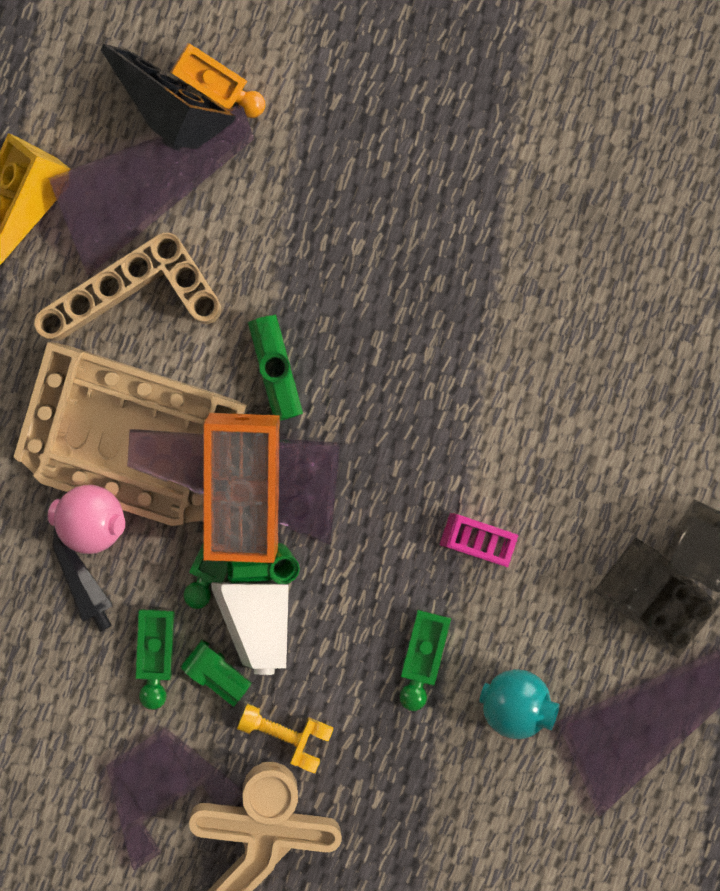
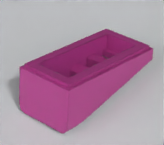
(451, 531)

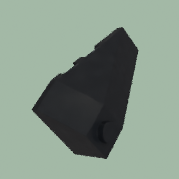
(165, 104)

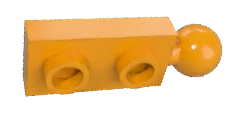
(216, 81)

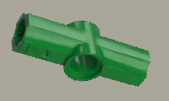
(269, 346)

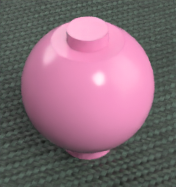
(87, 519)

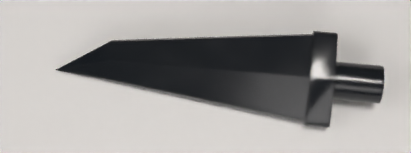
(85, 590)

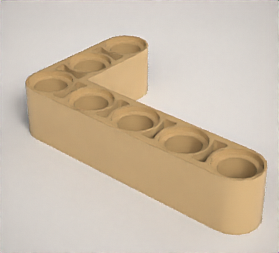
(129, 285)

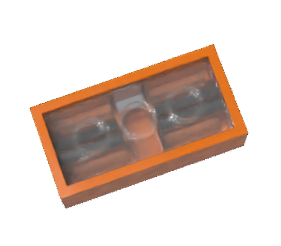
(241, 487)

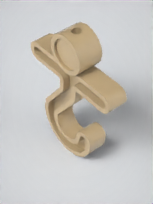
(264, 826)

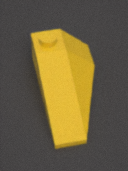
(24, 189)

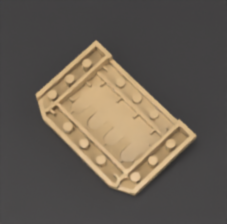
(95, 408)

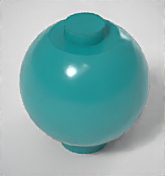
(518, 704)

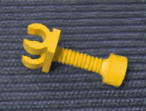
(252, 720)

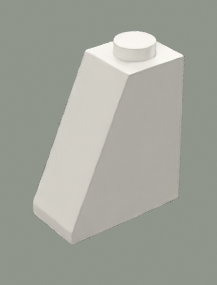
(256, 622)

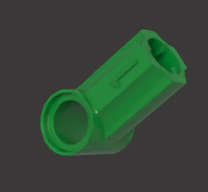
(255, 571)
(211, 669)

